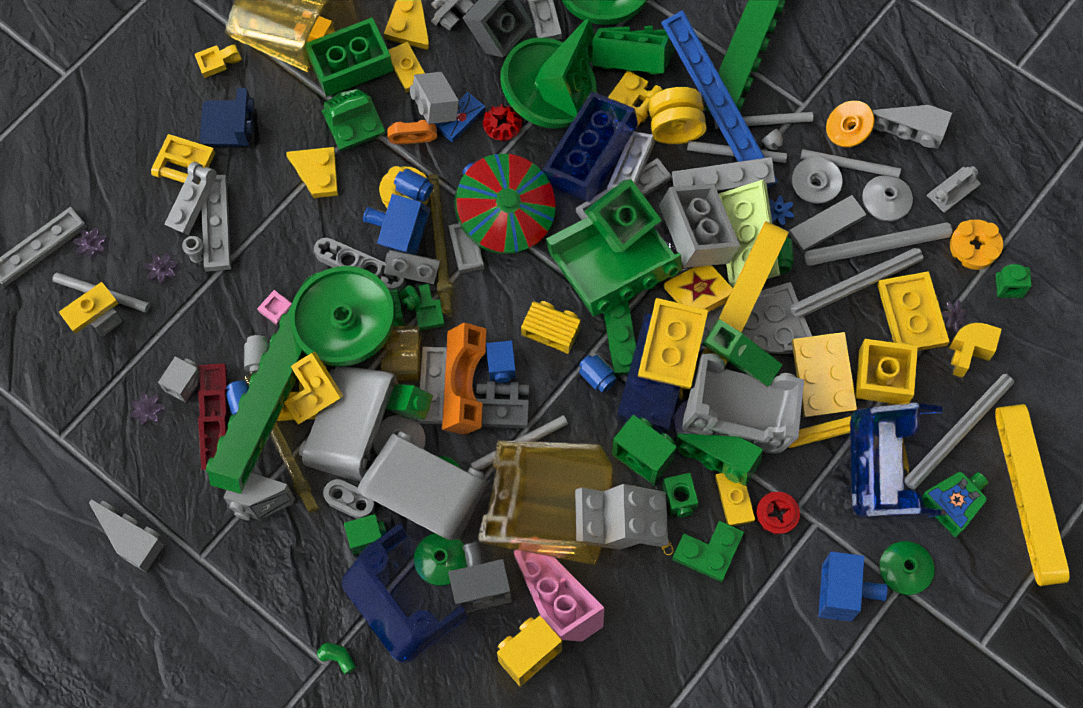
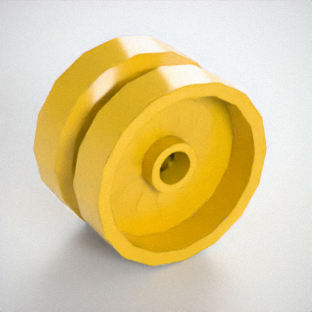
(677, 115)

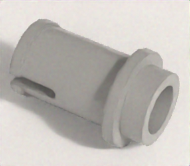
(194, 248)

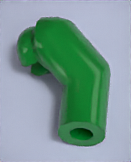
(410, 297)
(337, 653)

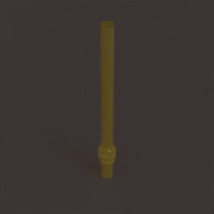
(444, 286)
(300, 484)

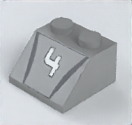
(259, 498)

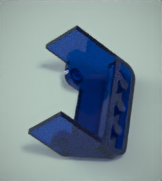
(878, 461)
(400, 635)

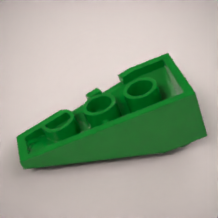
(566, 71)

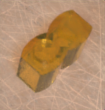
(403, 353)

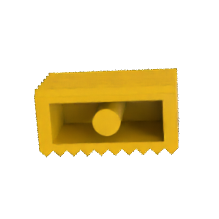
(551, 326)

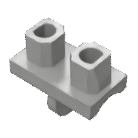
(445, 16)

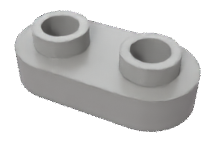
(349, 500)

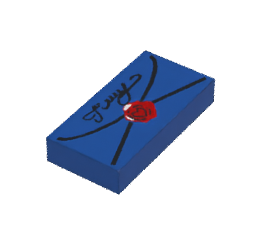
(468, 112)

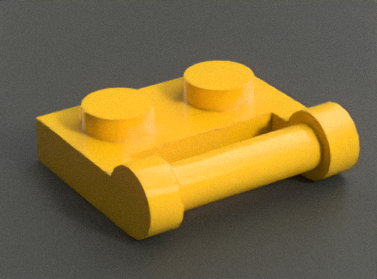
(182, 153)

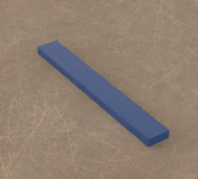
(712, 89)

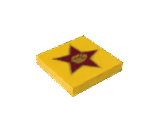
(699, 288)

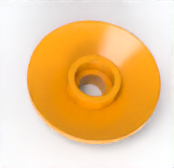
(844, 118)

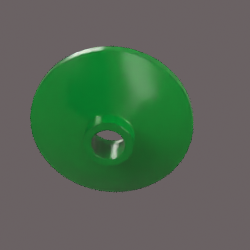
(436, 571)
(898, 577)

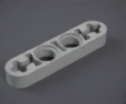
(361, 260)

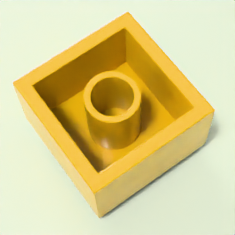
(886, 372)
(529, 650)

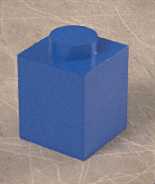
(501, 361)

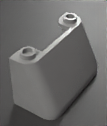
(742, 407)
(348, 427)
(423, 487)

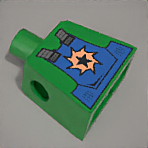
(959, 498)

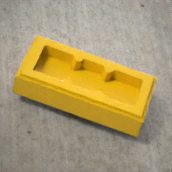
(405, 64)
(88, 307)
(734, 501)

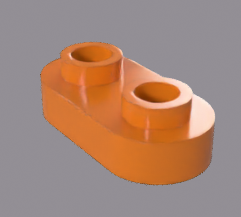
(411, 132)

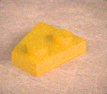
(407, 24)
(316, 170)

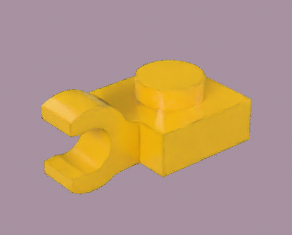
(213, 60)

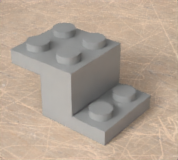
(621, 517)

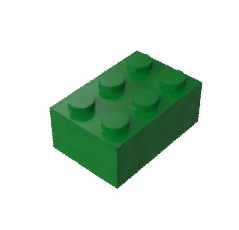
(349, 57)

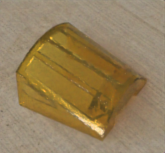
(276, 26)
(535, 497)

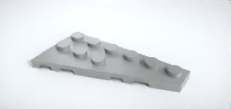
(770, 321)

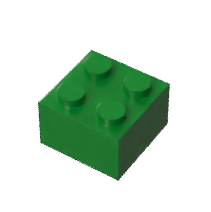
(622, 215)
(644, 449)

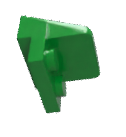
(352, 119)

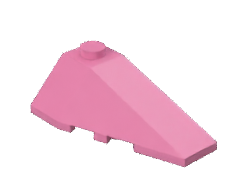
(560, 597)

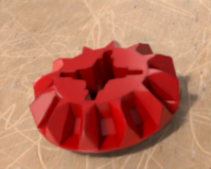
(505, 131)
(782, 502)

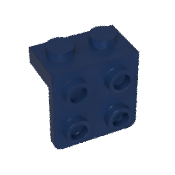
(227, 121)

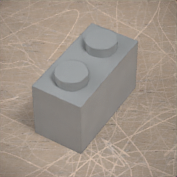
(434, 97)

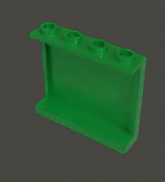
(607, 276)

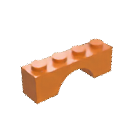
(460, 408)

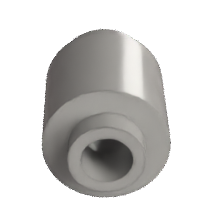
(253, 351)

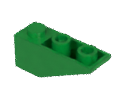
(741, 352)
(725, 454)

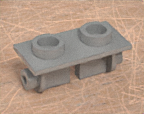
(955, 188)
(411, 266)

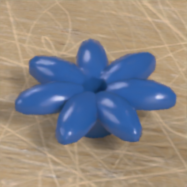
(780, 210)

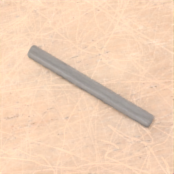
(878, 244)
(856, 283)
(958, 432)

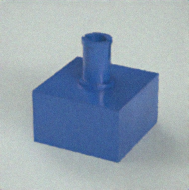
(401, 224)
(844, 587)

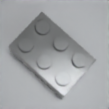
(699, 225)

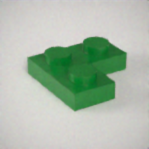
(710, 558)

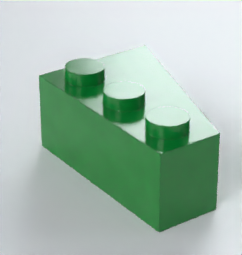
(632, 50)

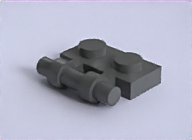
(504, 412)

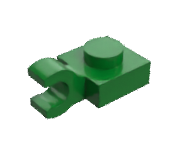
(428, 312)

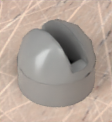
(773, 140)

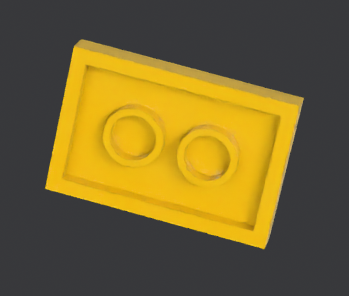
(913, 311)
(673, 343)
(826, 374)

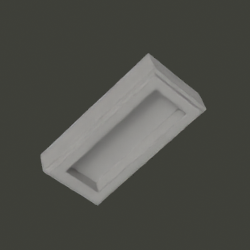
(466, 252)

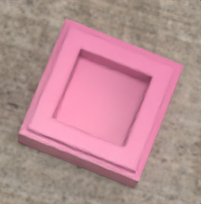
(274, 307)

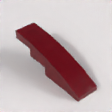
(213, 409)

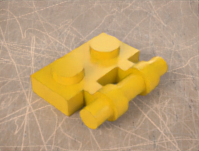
(630, 90)

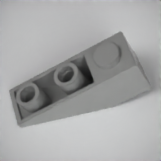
(918, 123)
(129, 541)

